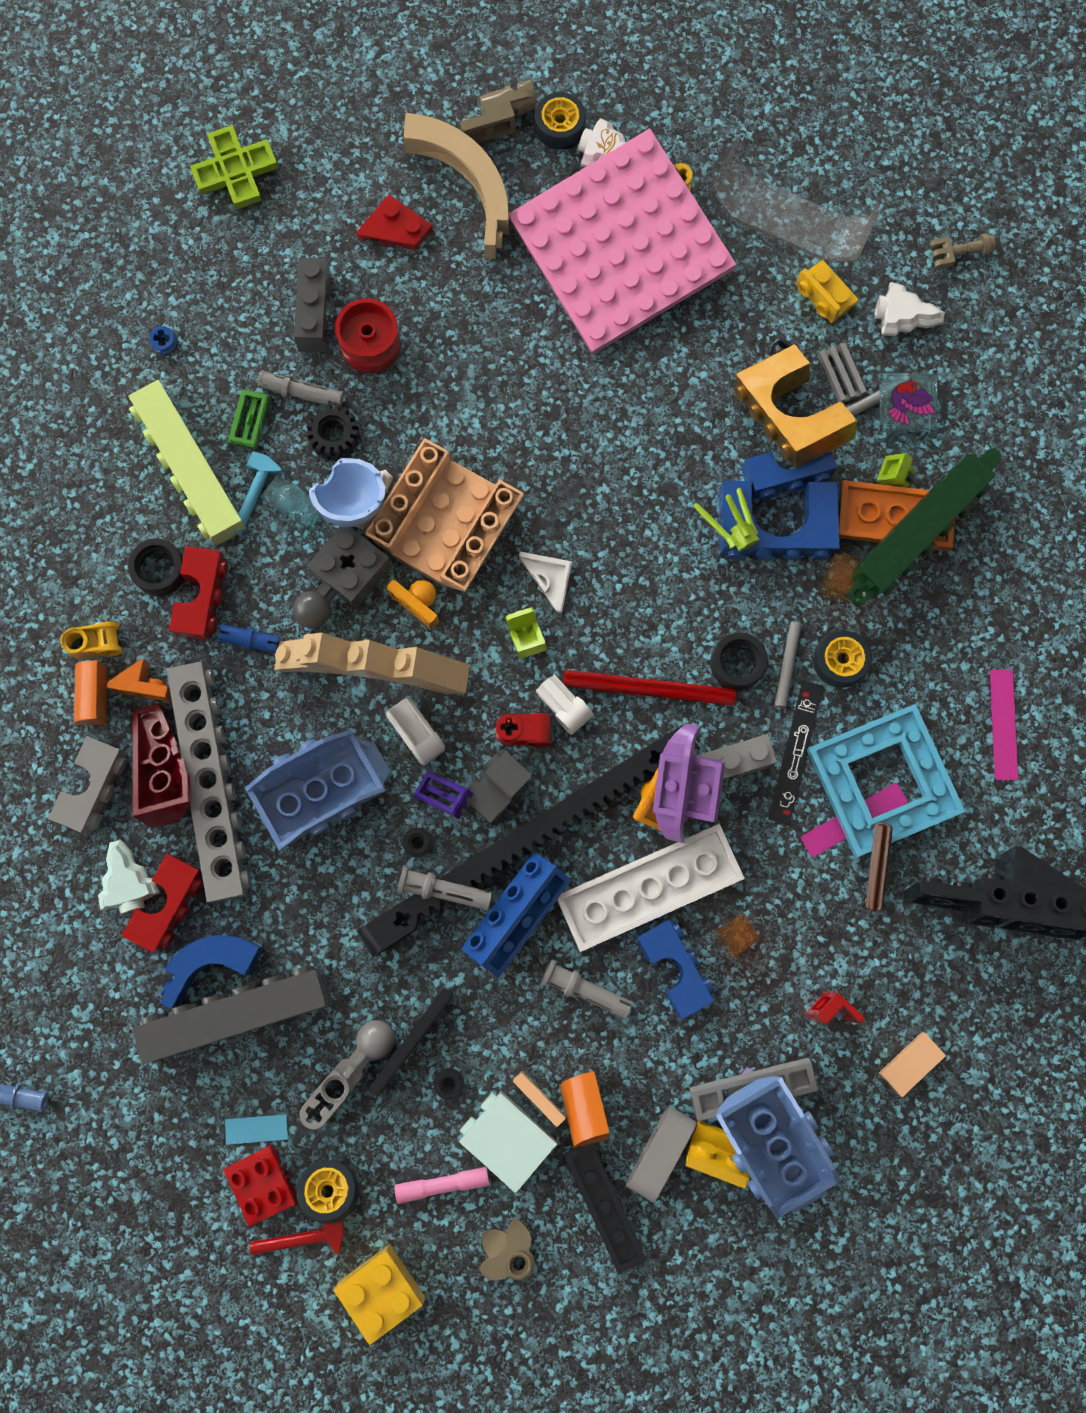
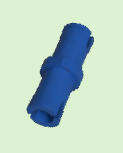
(248, 638)

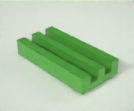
(244, 441)

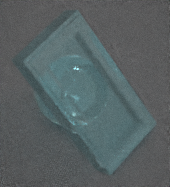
(290, 502)

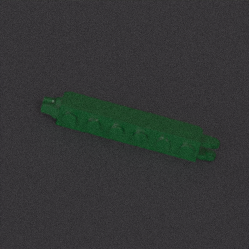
(922, 525)

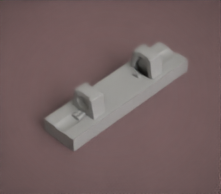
(710, 1096)

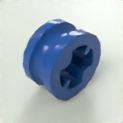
(156, 334)

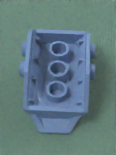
(317, 786)
(777, 1146)

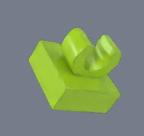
(895, 470)

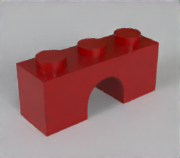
(197, 618)
(156, 930)

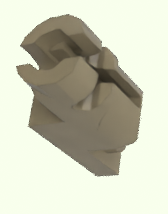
(499, 112)

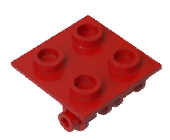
(261, 1185)

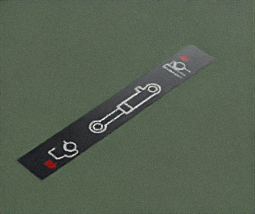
(795, 752)

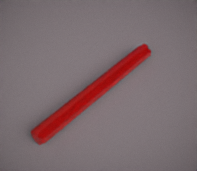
(649, 687)

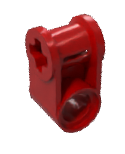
(528, 729)

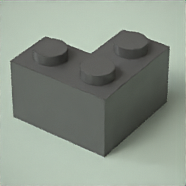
(500, 788)

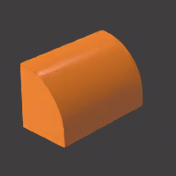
(90, 693)
(584, 1110)

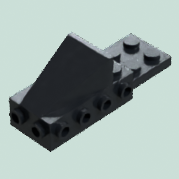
(1018, 897)

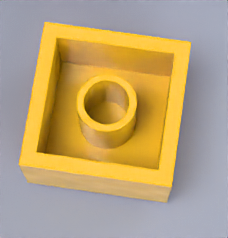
(379, 1294)

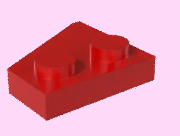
(395, 225)

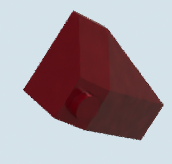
(159, 770)

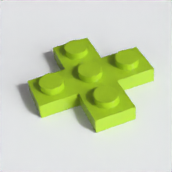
(234, 167)

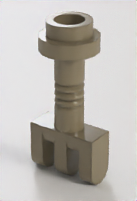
(984, 245)

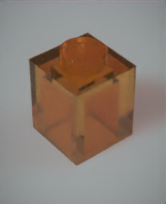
(838, 576)
(736, 935)

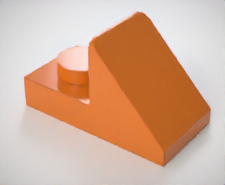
(134, 683)

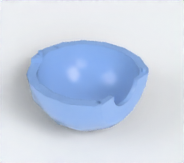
(350, 494)

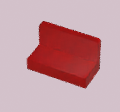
(827, 1007)

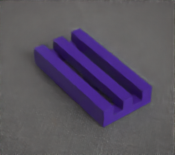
(458, 802)

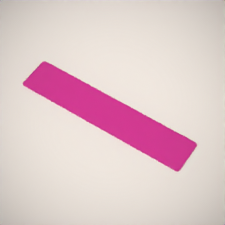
(1003, 725)
(831, 831)

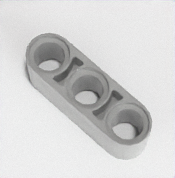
(661, 1154)

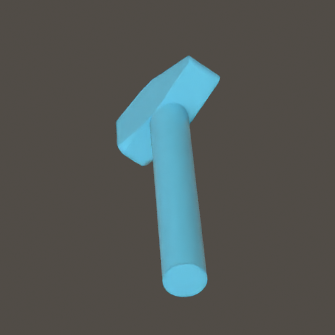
(263, 466)

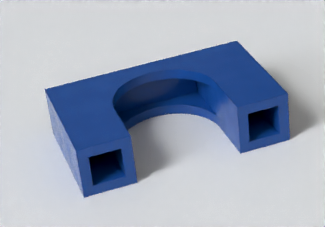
(816, 538)

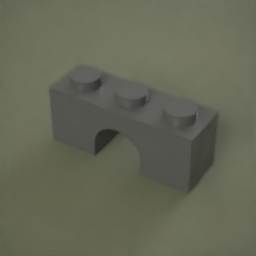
(310, 310)

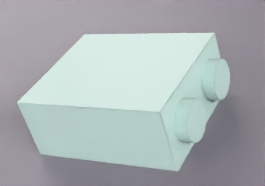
(507, 1140)

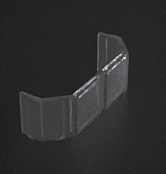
(788, 216)

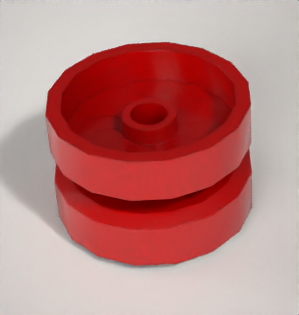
(368, 335)

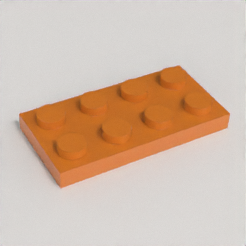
(873, 510)

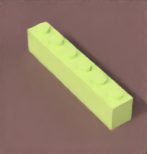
(186, 462)

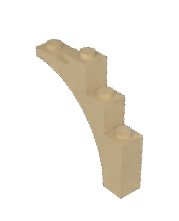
(372, 660)

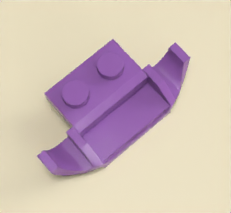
(686, 784)

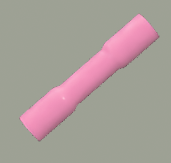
(423, 1188)

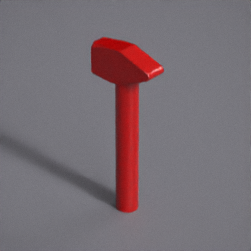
(331, 1232)

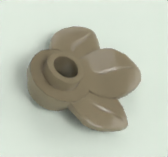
(502, 1250)

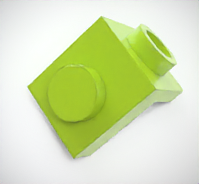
(525, 633)

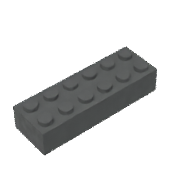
(230, 1016)

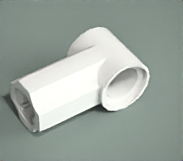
(569, 710)

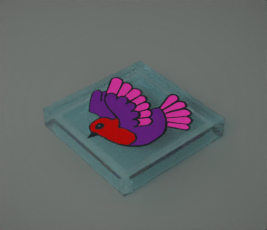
(908, 402)

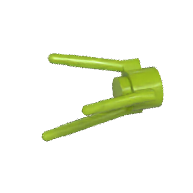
(744, 533)

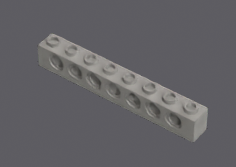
(182, 682)

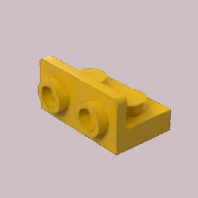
(826, 291)
(712, 1154)

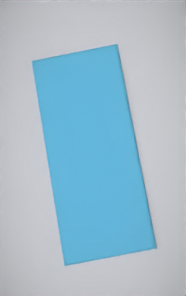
(256, 1129)

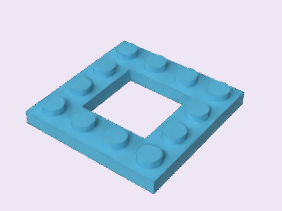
(909, 731)

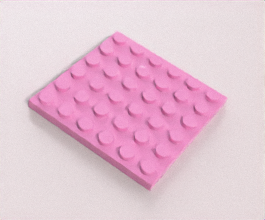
(621, 241)

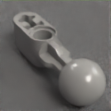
(374, 1042)

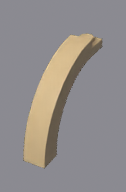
(452, 146)

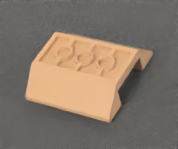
(442, 517)

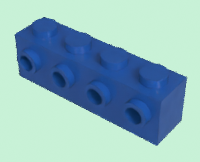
(516, 914)

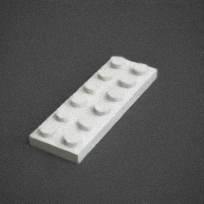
(649, 887)

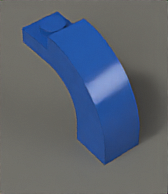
(219, 949)

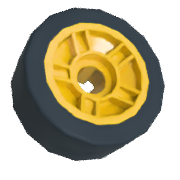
(554, 109)
(856, 653)
(311, 1191)

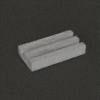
(851, 369)

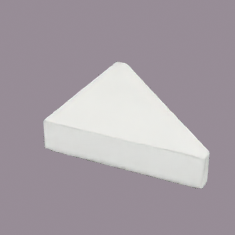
(550, 575)

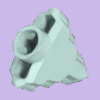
(126, 882)

